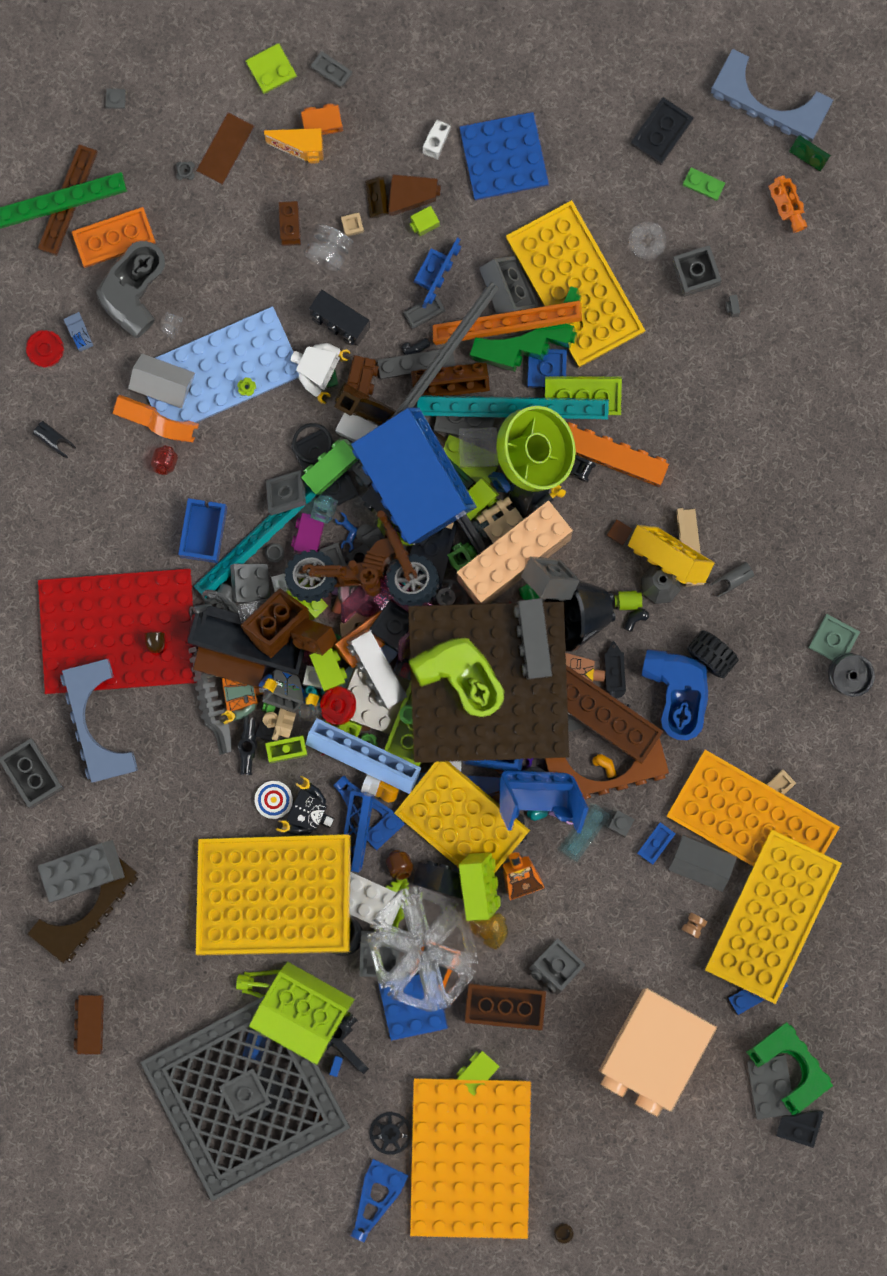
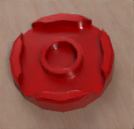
(49, 353)
(338, 705)

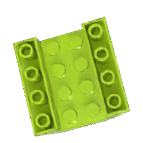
(301, 1012)

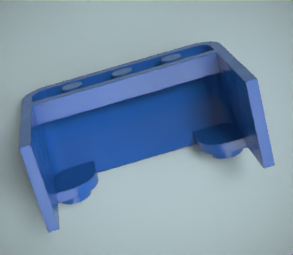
(541, 793)

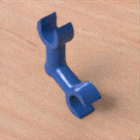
(352, 532)

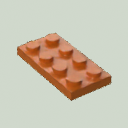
(112, 236)

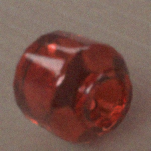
(164, 460)

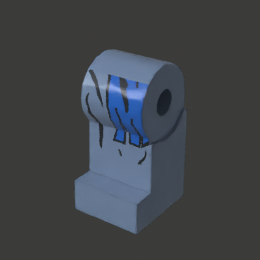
(78, 331)

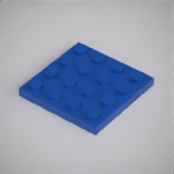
(504, 156)

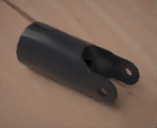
(51, 437)

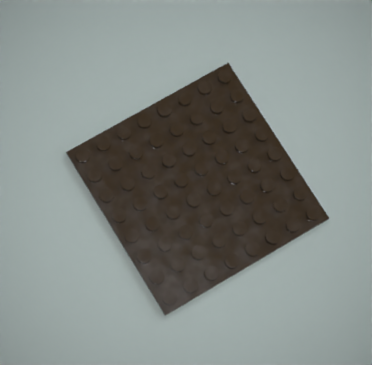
(533, 712)

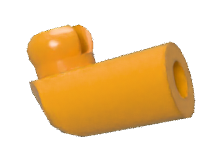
(605, 762)

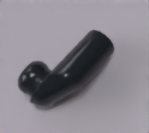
(416, 348)

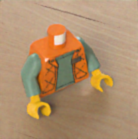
(239, 699)

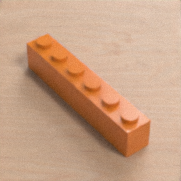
(619, 457)

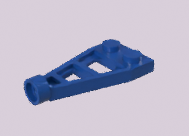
(382, 830)
(386, 1176)

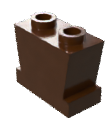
(289, 223)

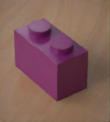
(308, 534)

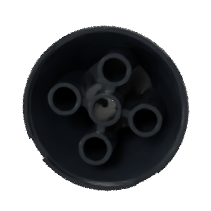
(586, 614)

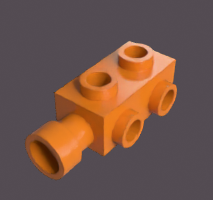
(786, 202)

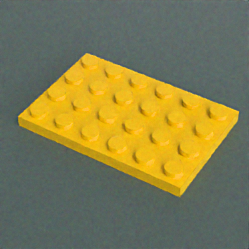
(458, 816)

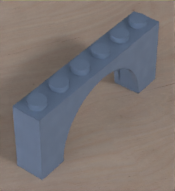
(733, 88)
(99, 760)

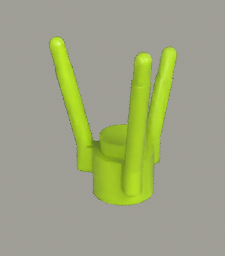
(245, 982)

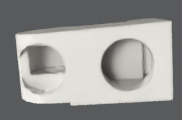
(436, 139)

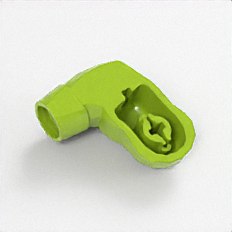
(466, 671)

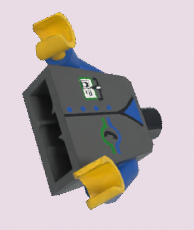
(285, 691)

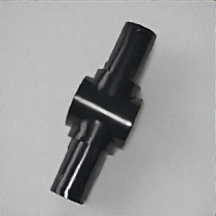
(247, 735)

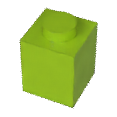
(424, 221)

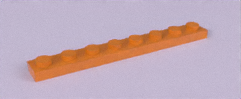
(513, 321)

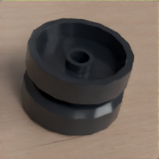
(840, 671)

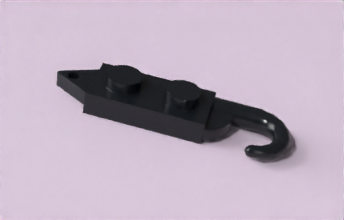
(615, 672)

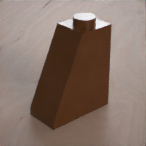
(411, 193)

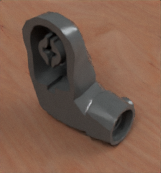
(127, 284)

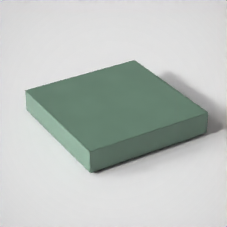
(833, 638)

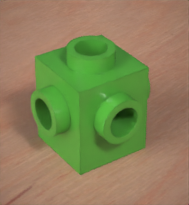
(456, 558)

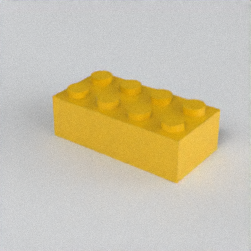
(670, 554)

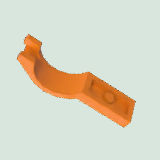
(149, 417)

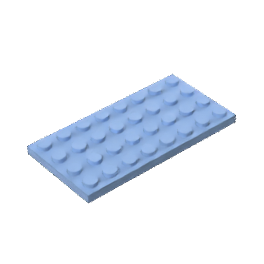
(242, 350)

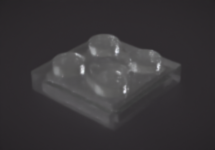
(478, 447)

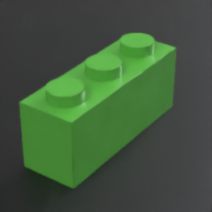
(330, 466)

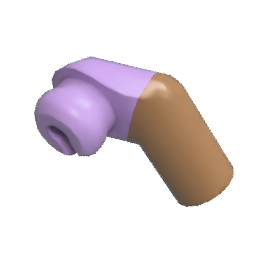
(337, 605)

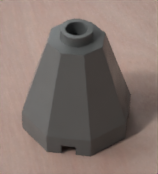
(658, 591)

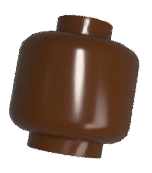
(399, 865)

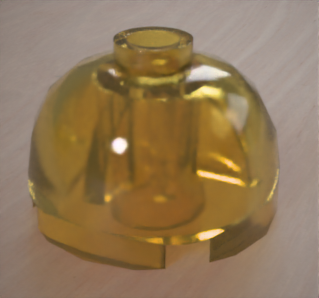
(492, 930)

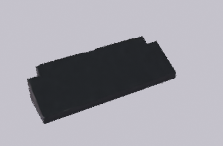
(223, 633)

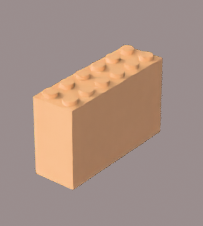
(506, 559)

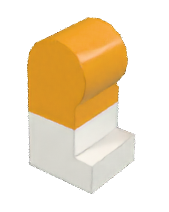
(380, 789)

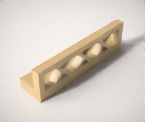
(688, 532)

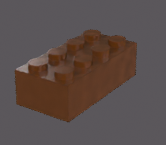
(505, 1007)

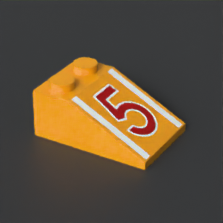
(301, 143)

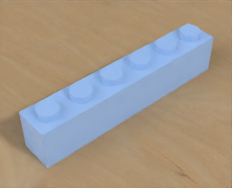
(363, 756)

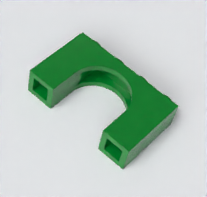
(813, 1080)

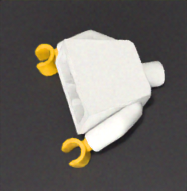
(317, 367)

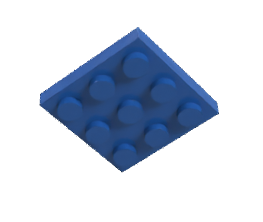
(408, 1020)

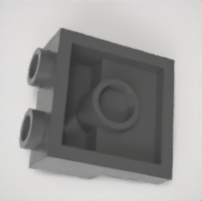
(556, 967)

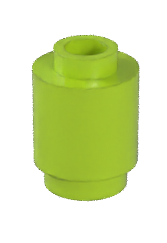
(628, 600)

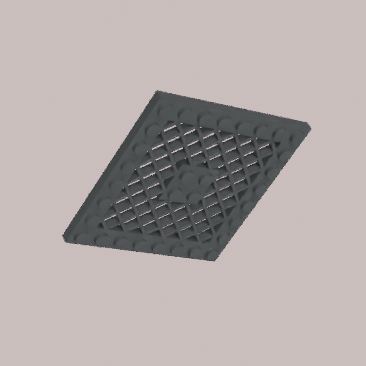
(244, 1096)

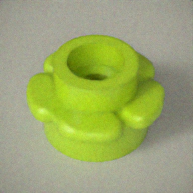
(251, 386)

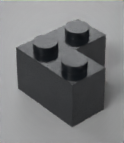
(438, 878)

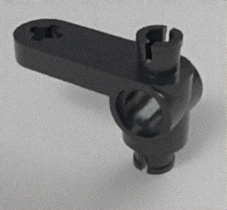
(346, 1025)

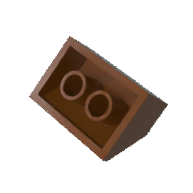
(272, 622)

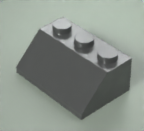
(513, 284)

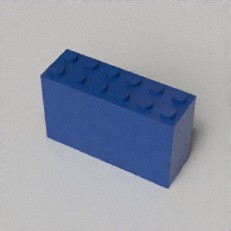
(413, 475)

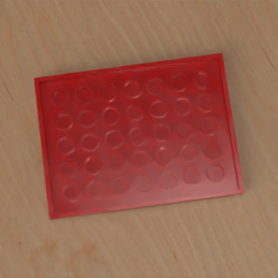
(108, 619)

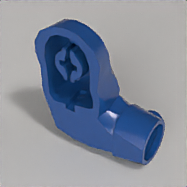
(684, 693)

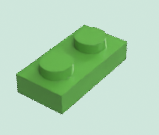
(704, 184)

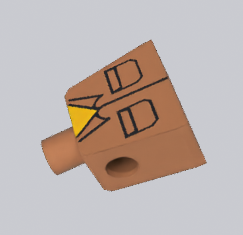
(585, 668)

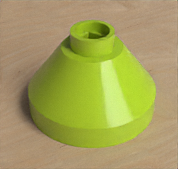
(535, 448)

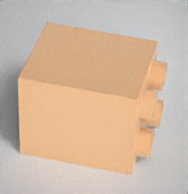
(655, 1052)

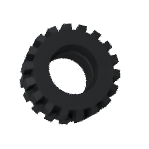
(713, 653)

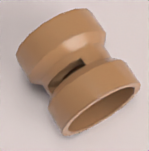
(692, 929)

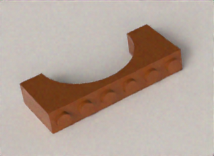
(652, 767)

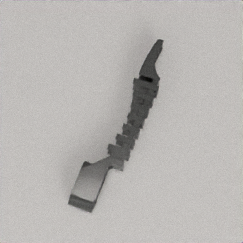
(220, 729)

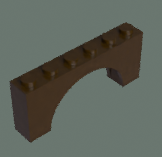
(360, 404)
(65, 940)

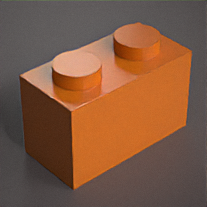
(324, 118)

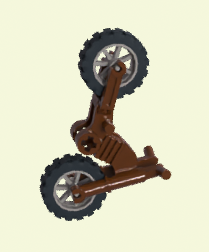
(324, 575)

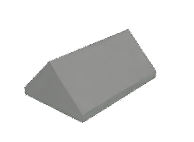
(161, 380)

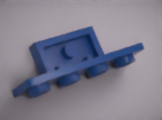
(433, 269)

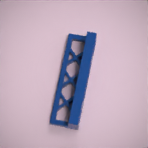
(363, 827)

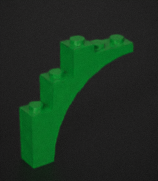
(508, 352)

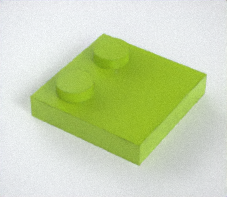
(271, 68)

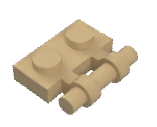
(504, 524)

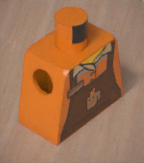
(521, 876)

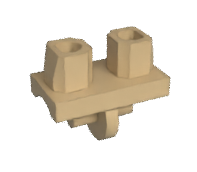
(282, 723)

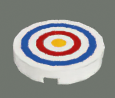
(273, 800)

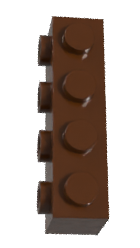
(456, 380)

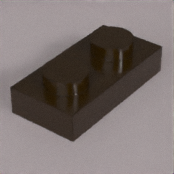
(376, 197)

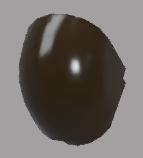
(155, 641)

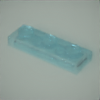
(592, 825)

